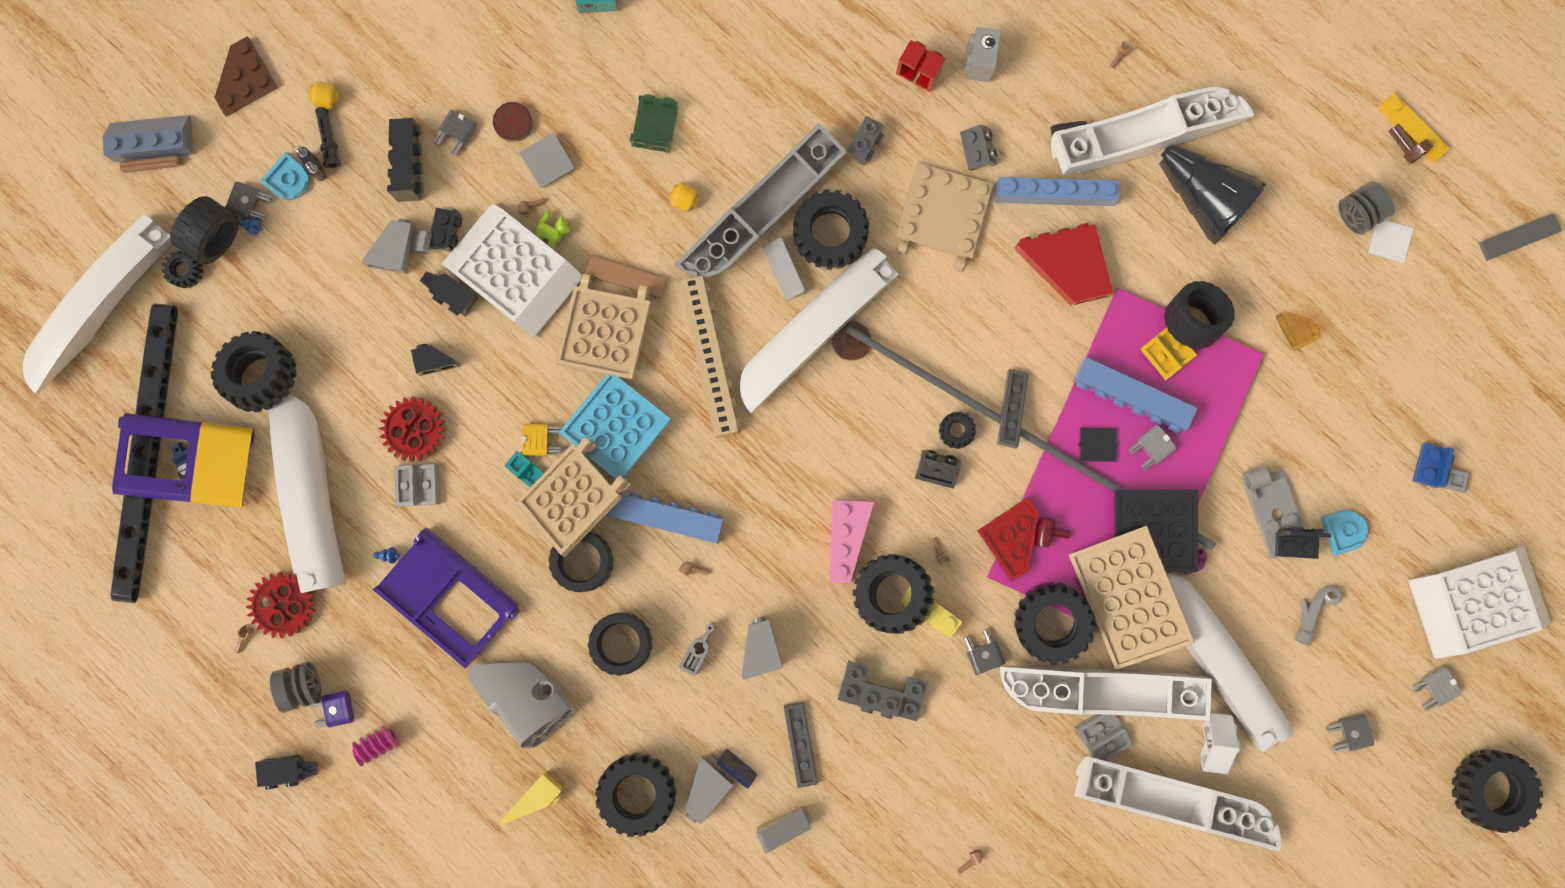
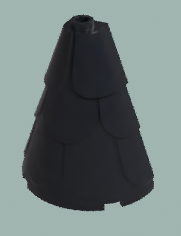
(1210, 189)

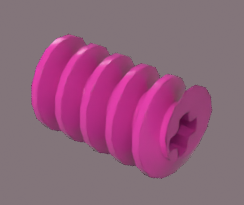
(374, 745)

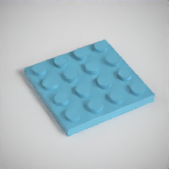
(619, 425)

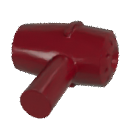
(1046, 531)

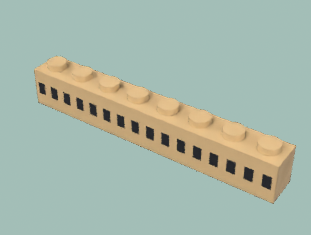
(708, 356)

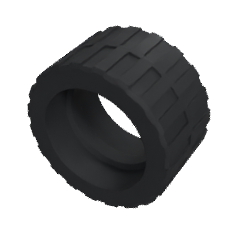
(204, 230)
(1211, 302)
(606, 566)
(598, 655)

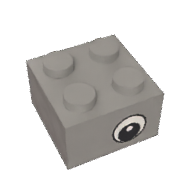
(982, 54)

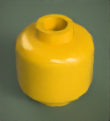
(323, 95)
(683, 196)

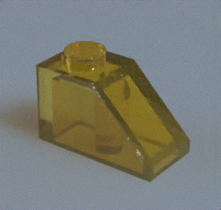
(1298, 329)

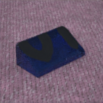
(736, 768)

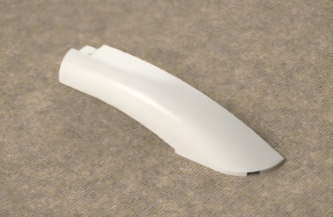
(1148, 129)
(92, 300)
(814, 327)
(304, 495)
(1231, 670)
(1109, 691)
(1177, 802)

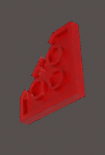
(1012, 538)

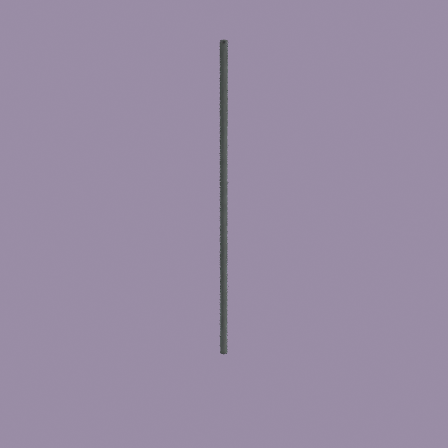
(995, 416)

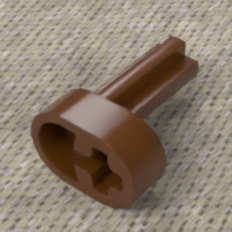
(1412, 152)

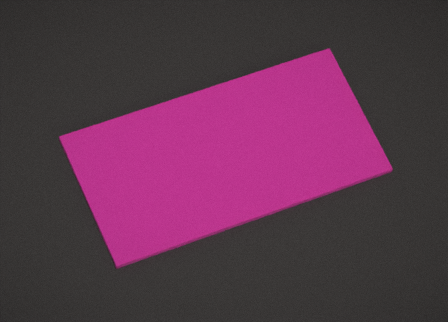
(1210, 382)

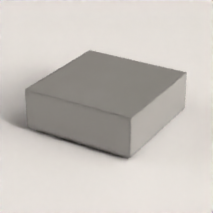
(421, 241)
(1457, 481)

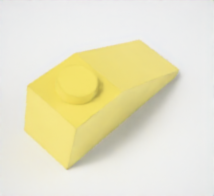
(938, 618)
(540, 795)

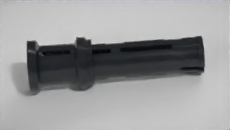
(328, 145)

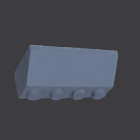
(148, 138)

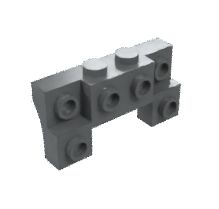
(881, 698)

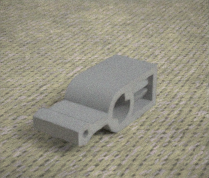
(699, 656)

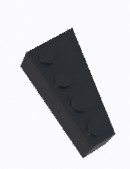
(405, 160)

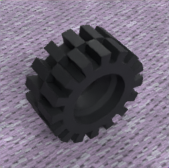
(170, 270)
(966, 421)

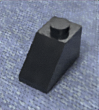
(431, 360)

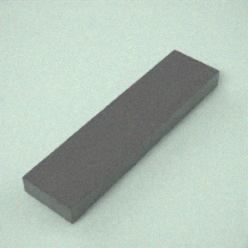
(1520, 237)
(1012, 409)
(800, 745)

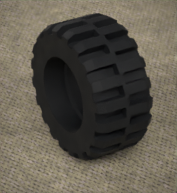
(837, 204)
(238, 355)
(867, 588)
(1060, 649)
(1522, 798)
(616, 815)

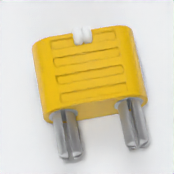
(536, 440)

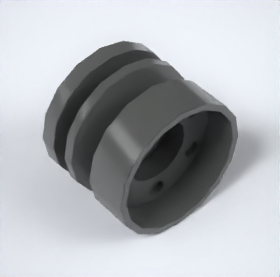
(1366, 208)
(295, 687)

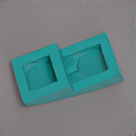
(523, 469)

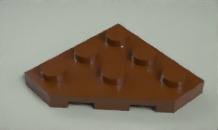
(243, 78)

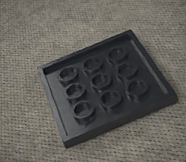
(1170, 519)

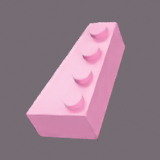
(847, 534)

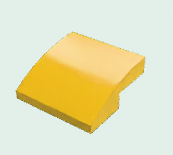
(1167, 354)

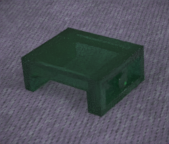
(655, 123)

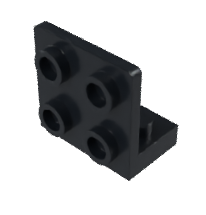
(1299, 542)

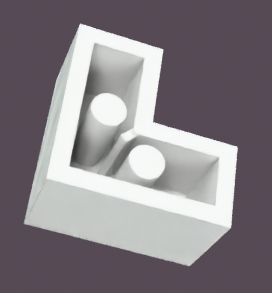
(1220, 744)

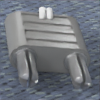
(1155, 444)
(1440, 687)

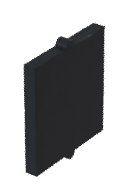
(1098, 444)

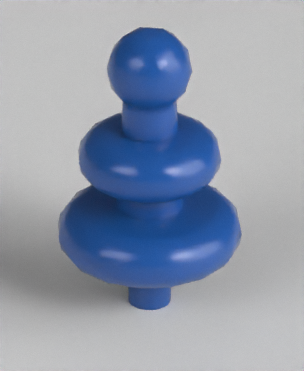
(250, 225)
(387, 555)

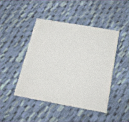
(1391, 241)

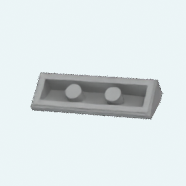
(784, 269)

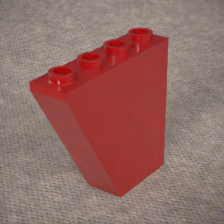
(1069, 263)

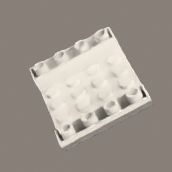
(513, 269)
(1480, 604)

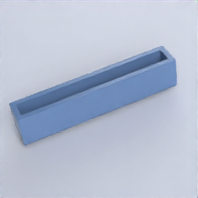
(1057, 191)
(1134, 395)
(668, 518)

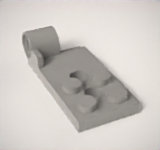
(1265, 494)

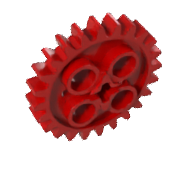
(397, 419)
(265, 616)

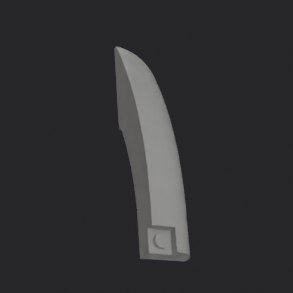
(763, 204)

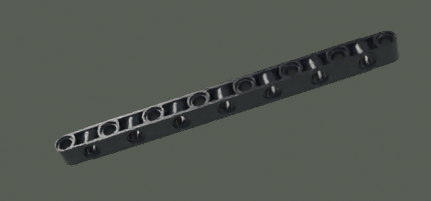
(137, 510)

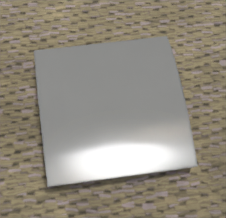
(547, 160)
(416, 485)
(1103, 736)

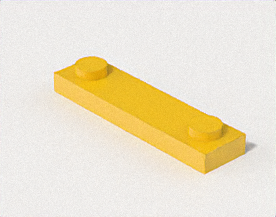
(1413, 126)

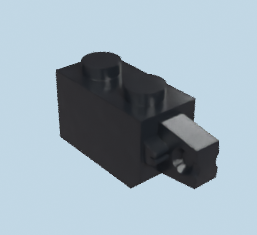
(450, 292)
(284, 770)

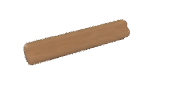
(150, 163)

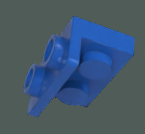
(1433, 465)

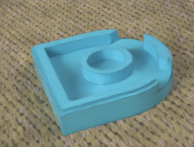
(287, 178)
(1346, 529)

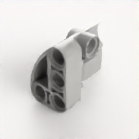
(522, 699)

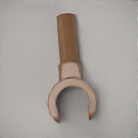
(1121, 52)
(524, 206)
(940, 552)
(686, 569)
(243, 634)
(976, 858)

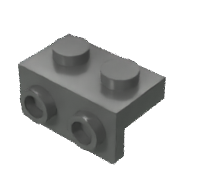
(865, 140)
(978, 147)

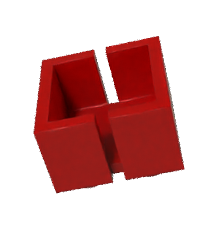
(917, 56)

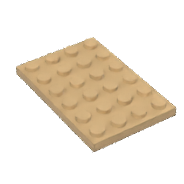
(1131, 598)

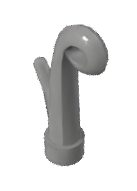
(1310, 614)

